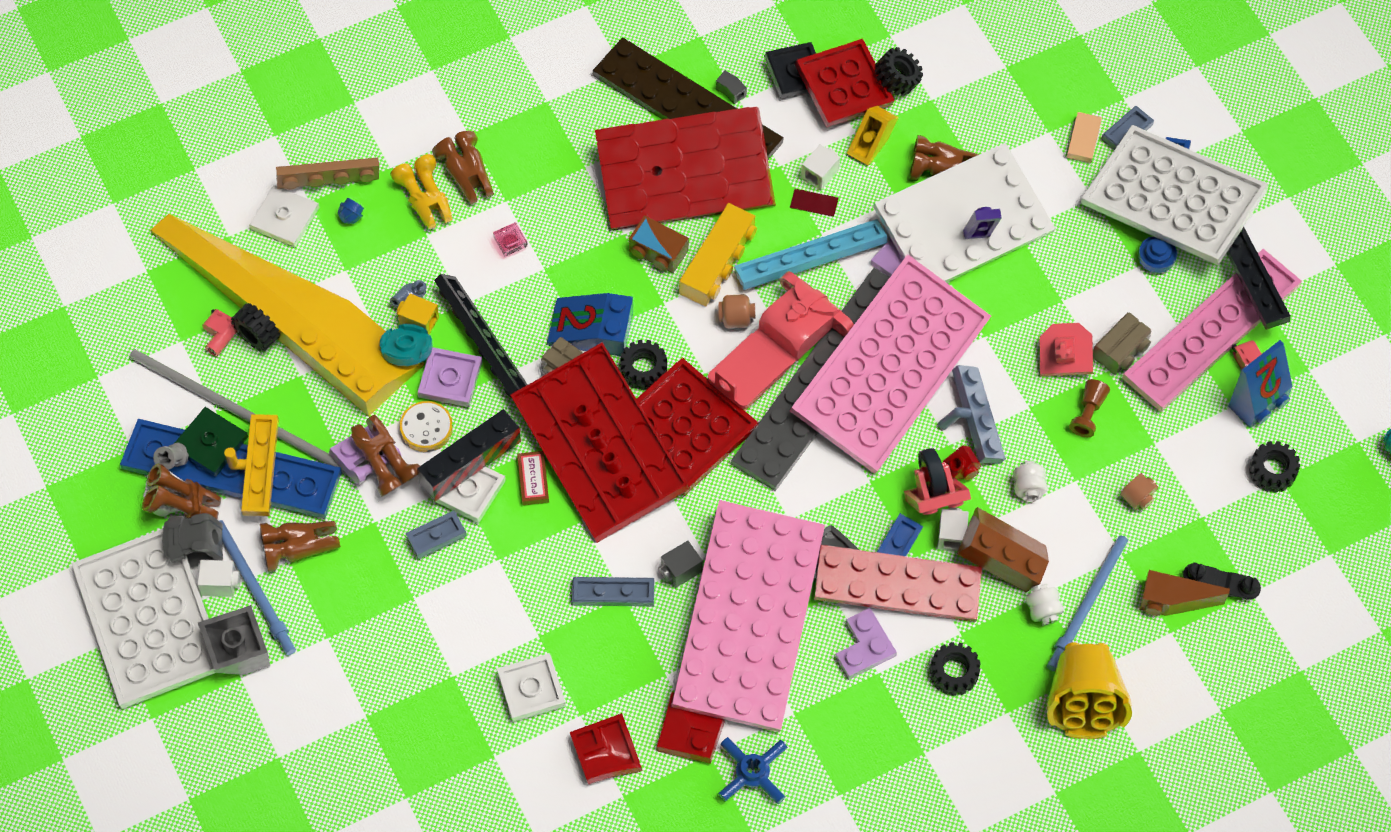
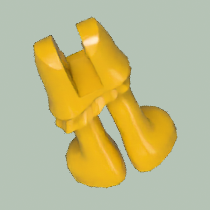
(427, 201)

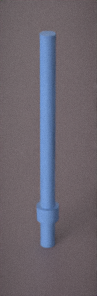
(1088, 601)
(277, 628)

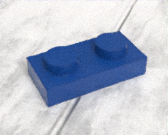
(900, 537)

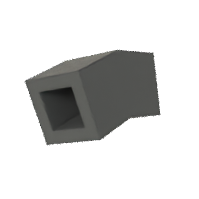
(731, 87)

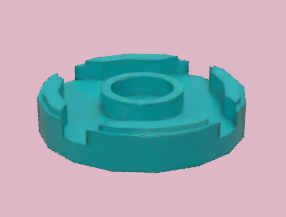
(406, 345)

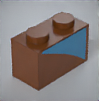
(658, 244)

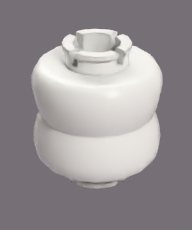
(1030, 481)
(1044, 604)

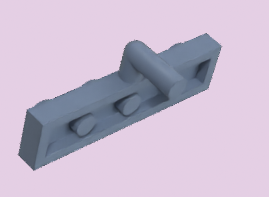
(977, 413)

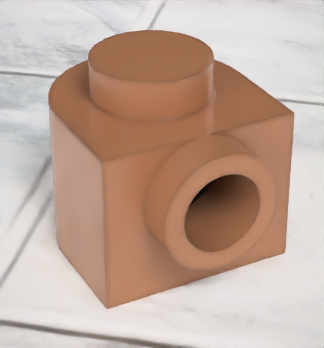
(1140, 492)

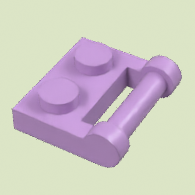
(349, 456)

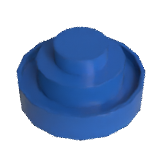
(1157, 255)

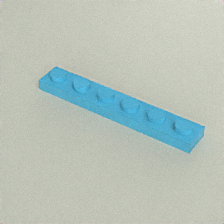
(810, 254)

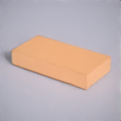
(1084, 137)

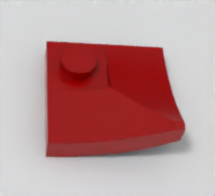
(689, 734)
(606, 749)

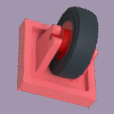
(935, 485)

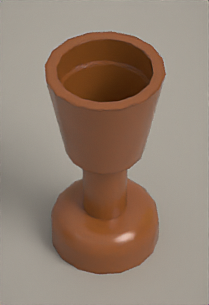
(1093, 397)

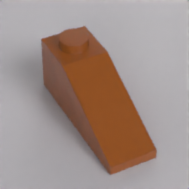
(1172, 594)

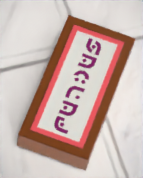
(533, 478)

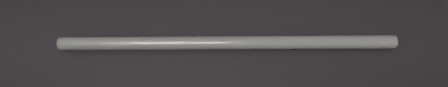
(229, 405)

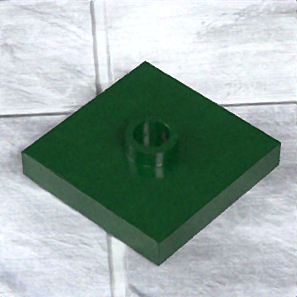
(209, 438)

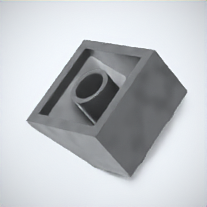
(235, 642)

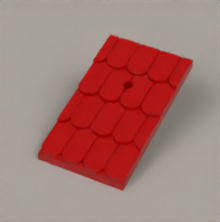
(702, 161)
(599, 442)

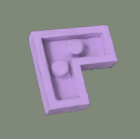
(871, 647)

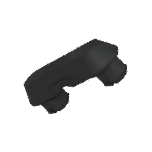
(1239, 584)

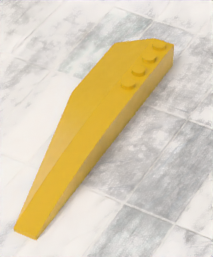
(312, 322)

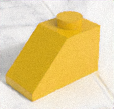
(872, 134)

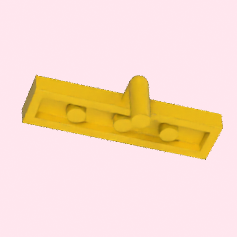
(258, 465)

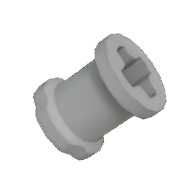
(171, 455)

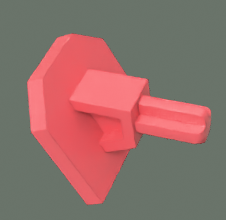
(1066, 350)

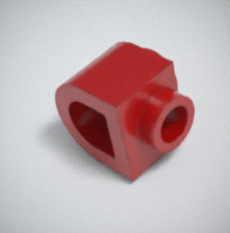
(963, 463)

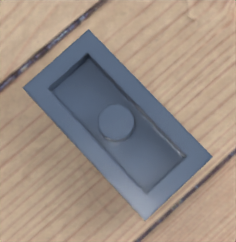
(436, 534)

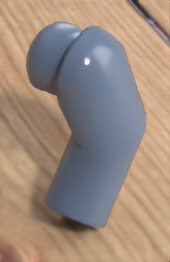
(417, 288)

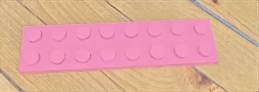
(1203, 337)

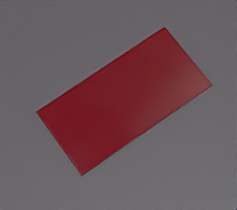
(814, 202)

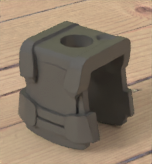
(195, 536)

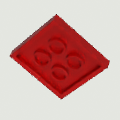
(843, 82)

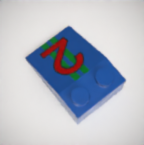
(593, 320)
(1262, 386)

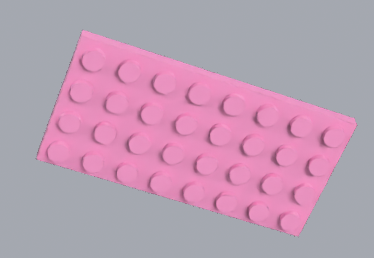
(890, 364)
(748, 616)

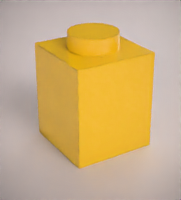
(418, 312)

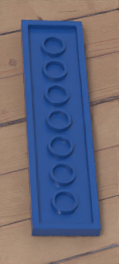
(297, 482)

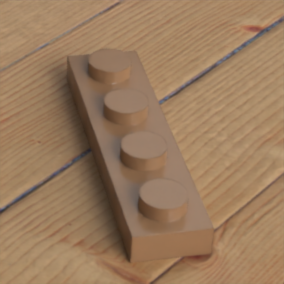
(327, 173)

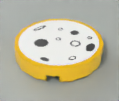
(426, 426)

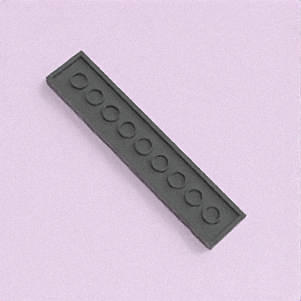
(781, 435)

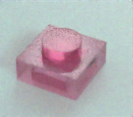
(510, 239)

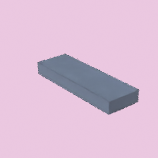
(613, 591)

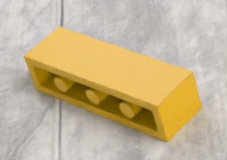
(717, 255)

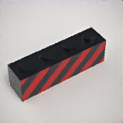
(469, 455)

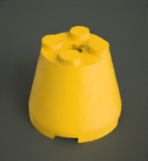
(1088, 692)

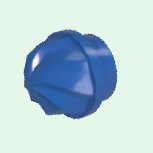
(350, 211)

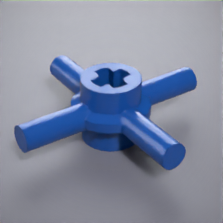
(752, 779)

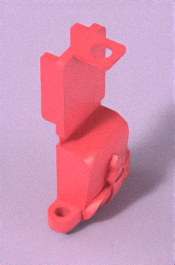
(783, 337)

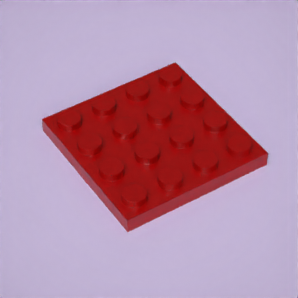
(694, 421)

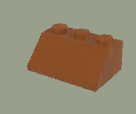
(1004, 551)

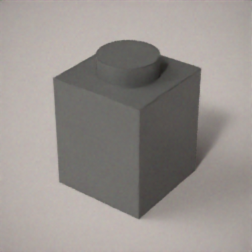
(681, 564)

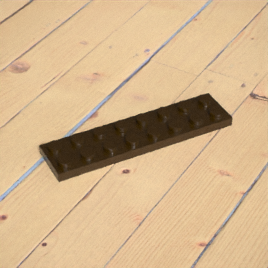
(662, 88)

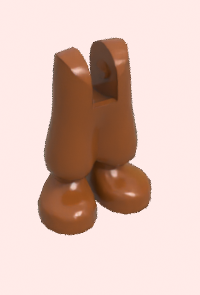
(943, 157)
(467, 169)
(299, 541)

